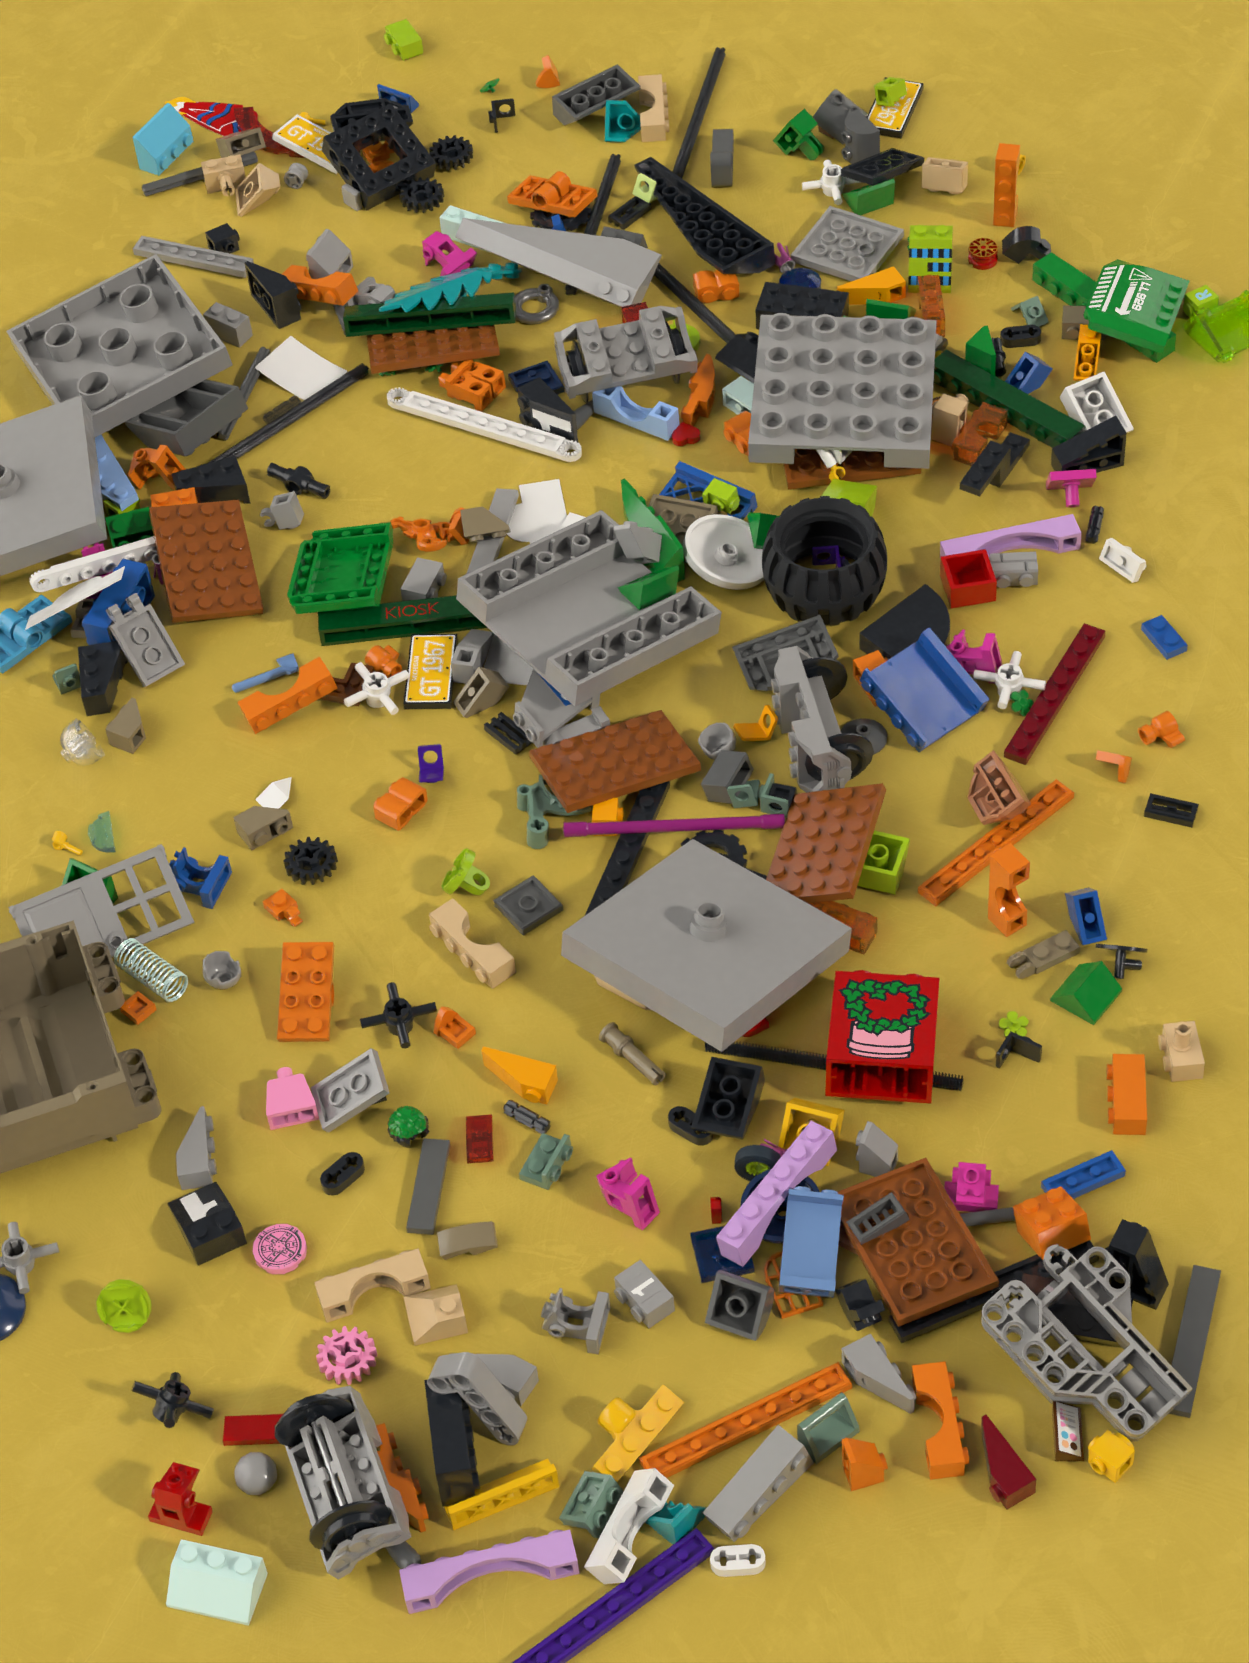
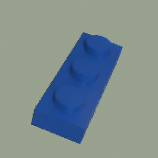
(1087, 1175)

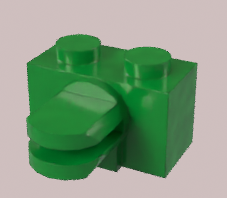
(798, 135)

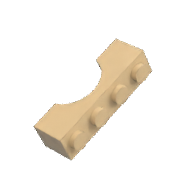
(654, 121)
(490, 962)
(401, 1272)

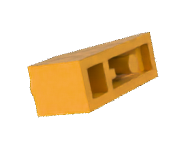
(526, 1076)

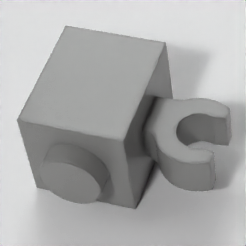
(285, 511)

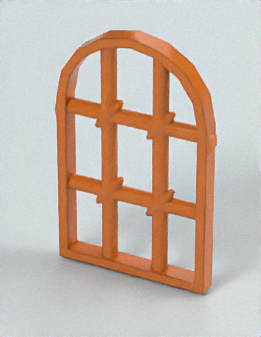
(787, 1295)

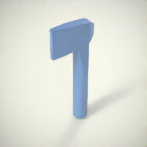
(287, 666)

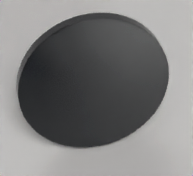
(1121, 962)

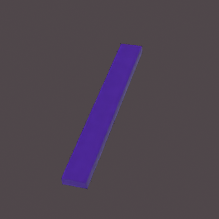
(621, 1601)

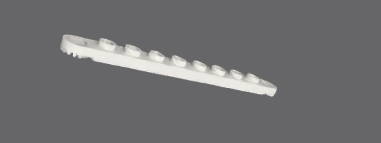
(484, 424)
(92, 565)

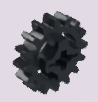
(451, 152)
(423, 193)
(310, 860)

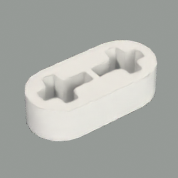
(737, 1560)

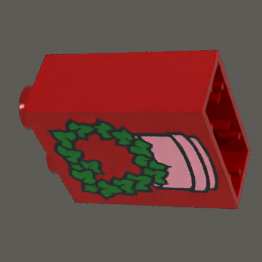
(882, 1036)

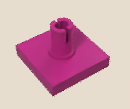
(1071, 482)

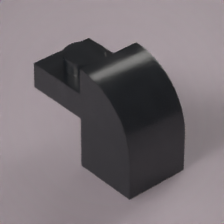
(1025, 241)
(859, 1304)

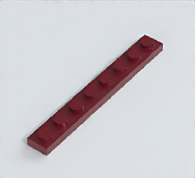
(1055, 694)

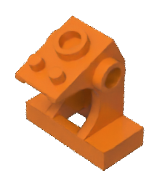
(150, 463)

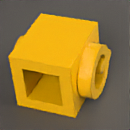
(1111, 1455)

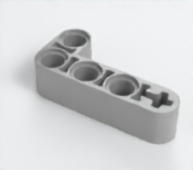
(481, 1391)

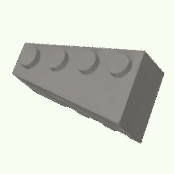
(758, 1483)

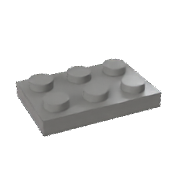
(350, 1090)

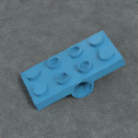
(18, 642)

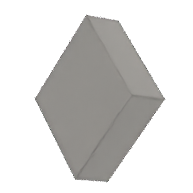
(351, 197)

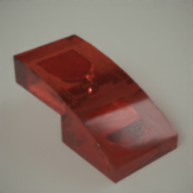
(479, 1139)

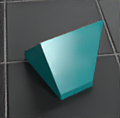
(620, 121)
(676, 1520)

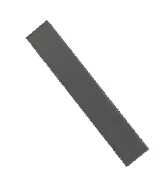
(1194, 1331)

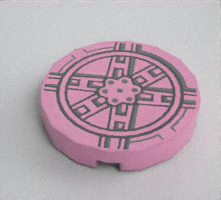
(279, 1248)

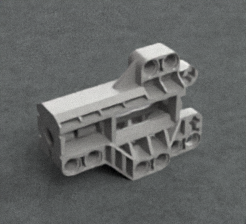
(1089, 1380)

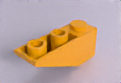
(880, 286)
(1087, 353)

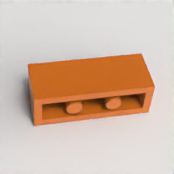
(1127, 1094)

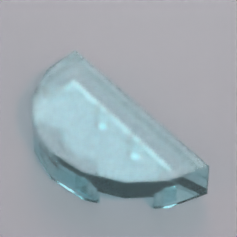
(101, 833)

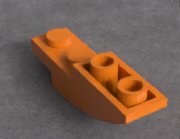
(702, 392)
(401, 1480)

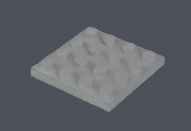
(847, 244)

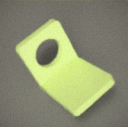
(645, 192)

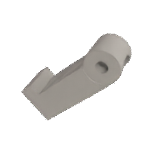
(591, 723)

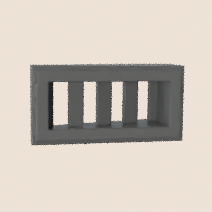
(880, 1207)

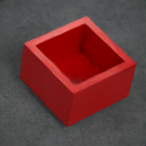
(968, 578)

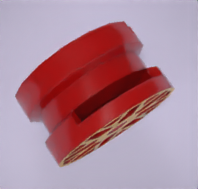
(983, 255)

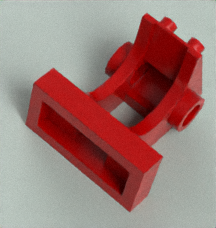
(176, 1495)

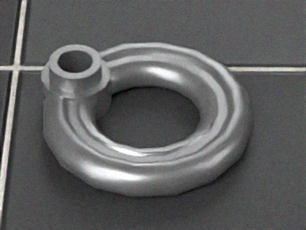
(543, 294)

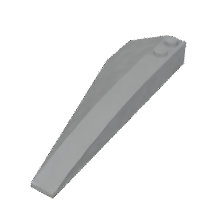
(591, 263)

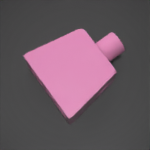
(289, 1100)

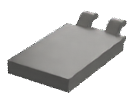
(144, 641)

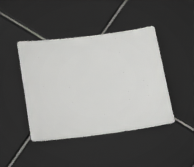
(299, 369)

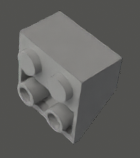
(328, 256)

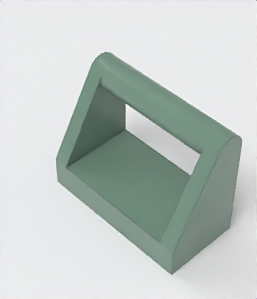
(829, 1433)

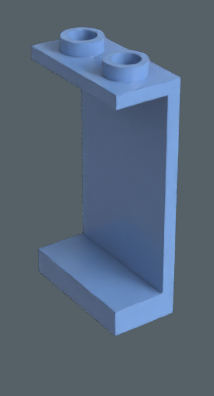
(811, 1242)

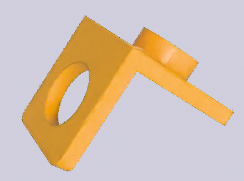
(760, 730)

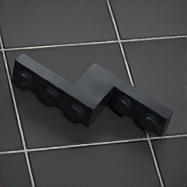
(994, 464)

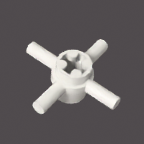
(830, 182)
(1009, 679)
(376, 689)

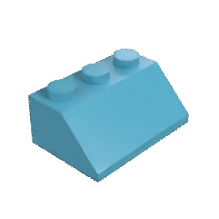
(162, 140)

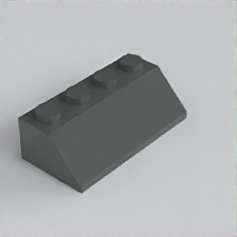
(592, 94)

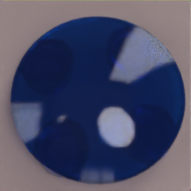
(801, 277)

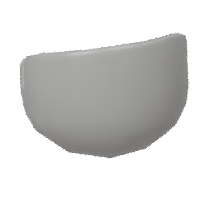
(717, 738)
(221, 970)
(255, 1473)

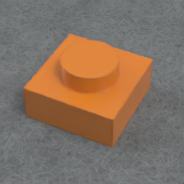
(138, 1008)

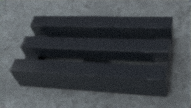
(632, 214)
(510, 729)
(1171, 813)

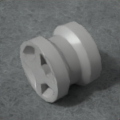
(296, 175)

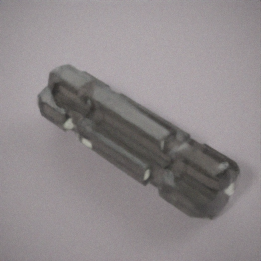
(281, 409)

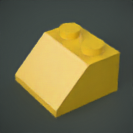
(801, 1112)

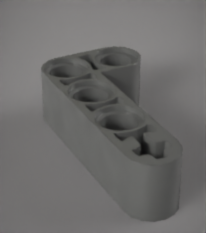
(722, 158)

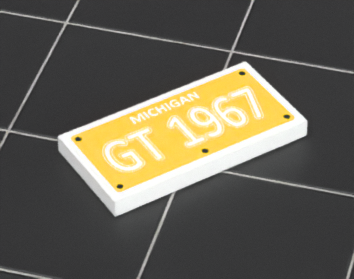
(305, 140)

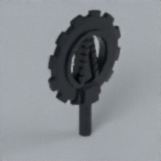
(571, 223)
(725, 842)

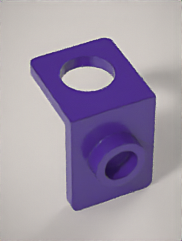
(834, 557)
(433, 771)

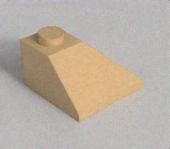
(256, 189)
(435, 1314)

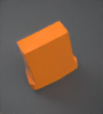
(549, 76)
(456, 527)
(1123, 761)
(453, 1027)

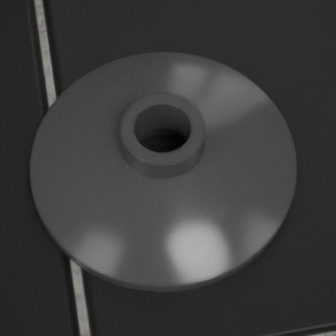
(869, 729)

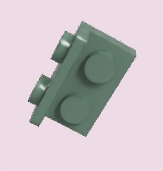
(546, 1160)
(592, 1502)

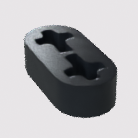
(1020, 336)
(684, 1128)
(342, 1173)

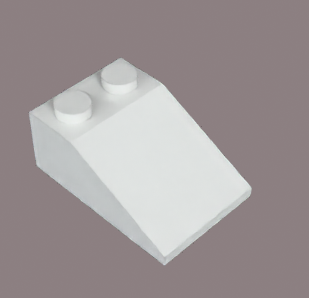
(1094, 402)

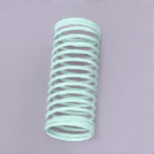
(171, 977)

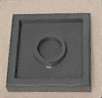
(528, 905)

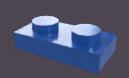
(1164, 637)

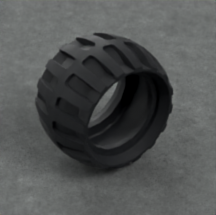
(831, 593)

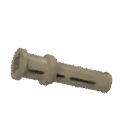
(625, 1047)

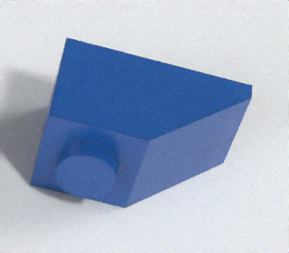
(1029, 373)
(1086, 915)

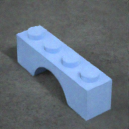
(616, 405)

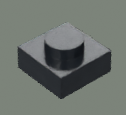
(784, 792)

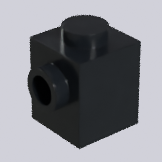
(223, 239)

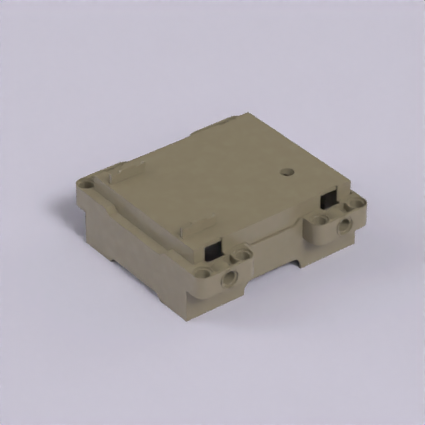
(57, 1053)

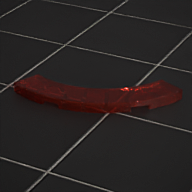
(246, 120)

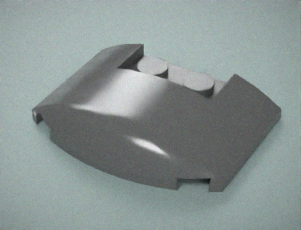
(760, 655)

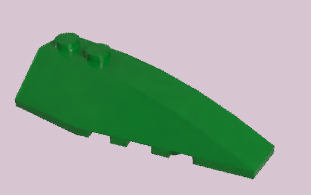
(637, 511)

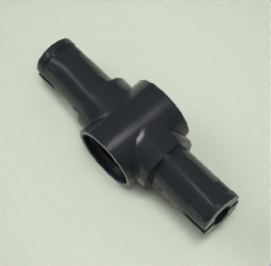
(298, 480)

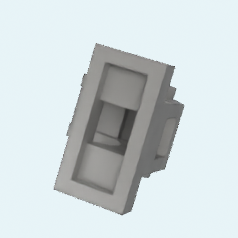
(371, 293)
(594, 1316)

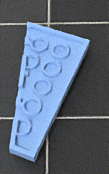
(113, 480)

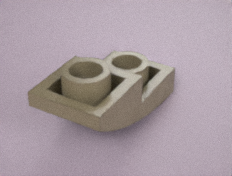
(467, 1238)

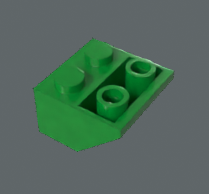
(129, 527)

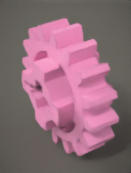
(346, 1355)

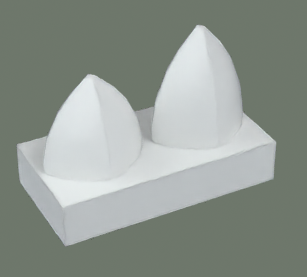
(1122, 560)

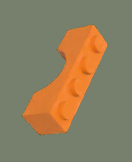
(1005, 188)
(332, 289)
(311, 685)
(1005, 907)
(944, 1450)

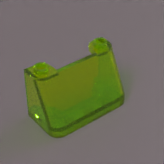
(1222, 329)

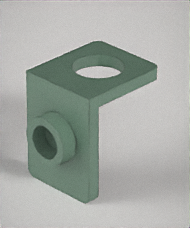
(1032, 311)
(67, 678)
(747, 796)
(765, 799)

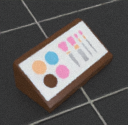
(1067, 1432)

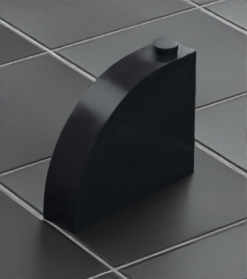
(906, 622)

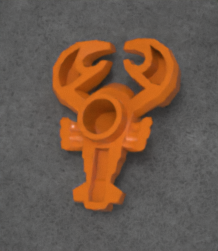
(425, 533)

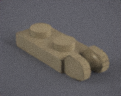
(1044, 954)

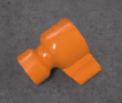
(383, 660)
(1164, 727)

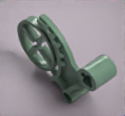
(537, 802)

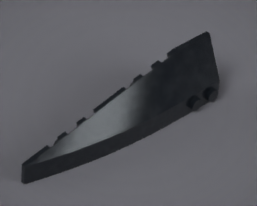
(707, 226)

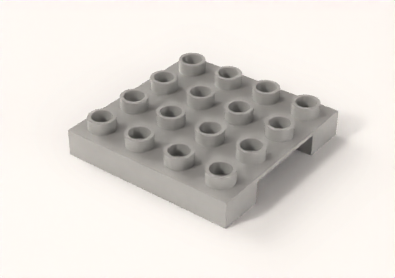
(843, 387)
(570, 621)

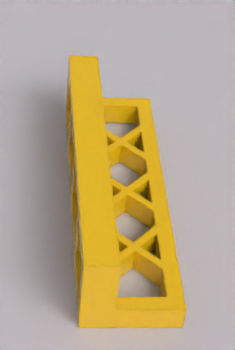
(504, 1493)

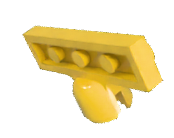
(633, 1430)

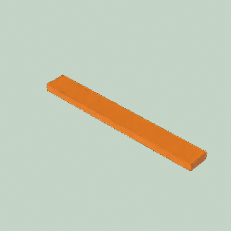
(1010, 831)
(748, 1421)

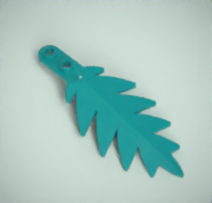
(450, 287)

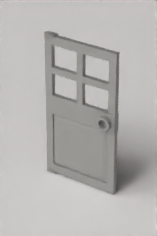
(92, 909)

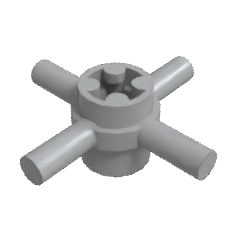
(20, 1257)

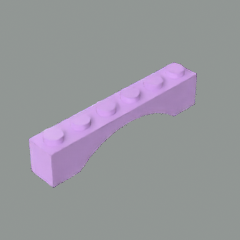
(1052, 534)
(748, 1225)
(430, 1583)

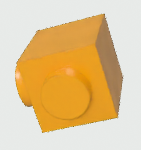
(607, 812)

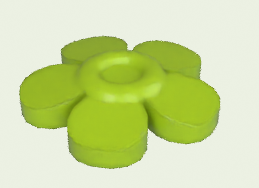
(1013, 1024)

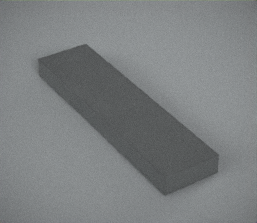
(428, 1186)

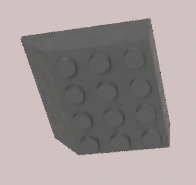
(189, 417)

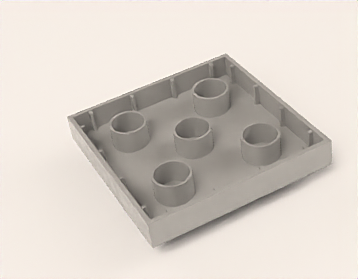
(121, 345)
(49, 485)
(706, 943)

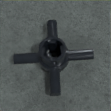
(398, 1015)
(171, 1400)

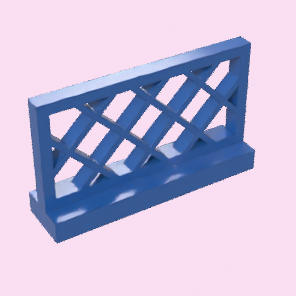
(699, 481)

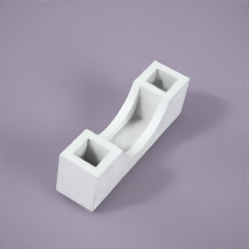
(641, 1499)

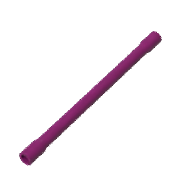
(582, 829)

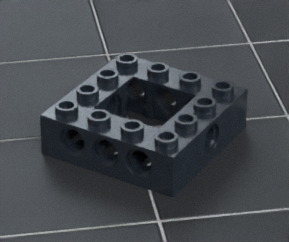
(343, 151)

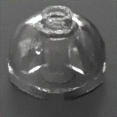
(79, 744)

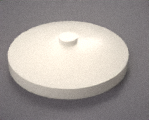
(723, 552)

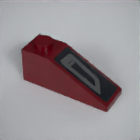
(1007, 1473)

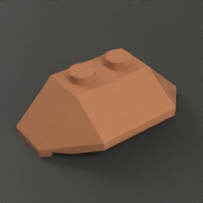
(995, 791)

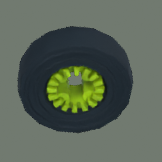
(754, 1160)

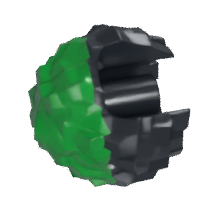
(407, 1124)

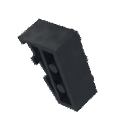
(1096, 448)
(214, 481)
(100, 673)
(1138, 1256)

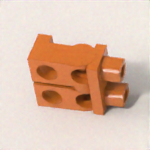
(473, 383)

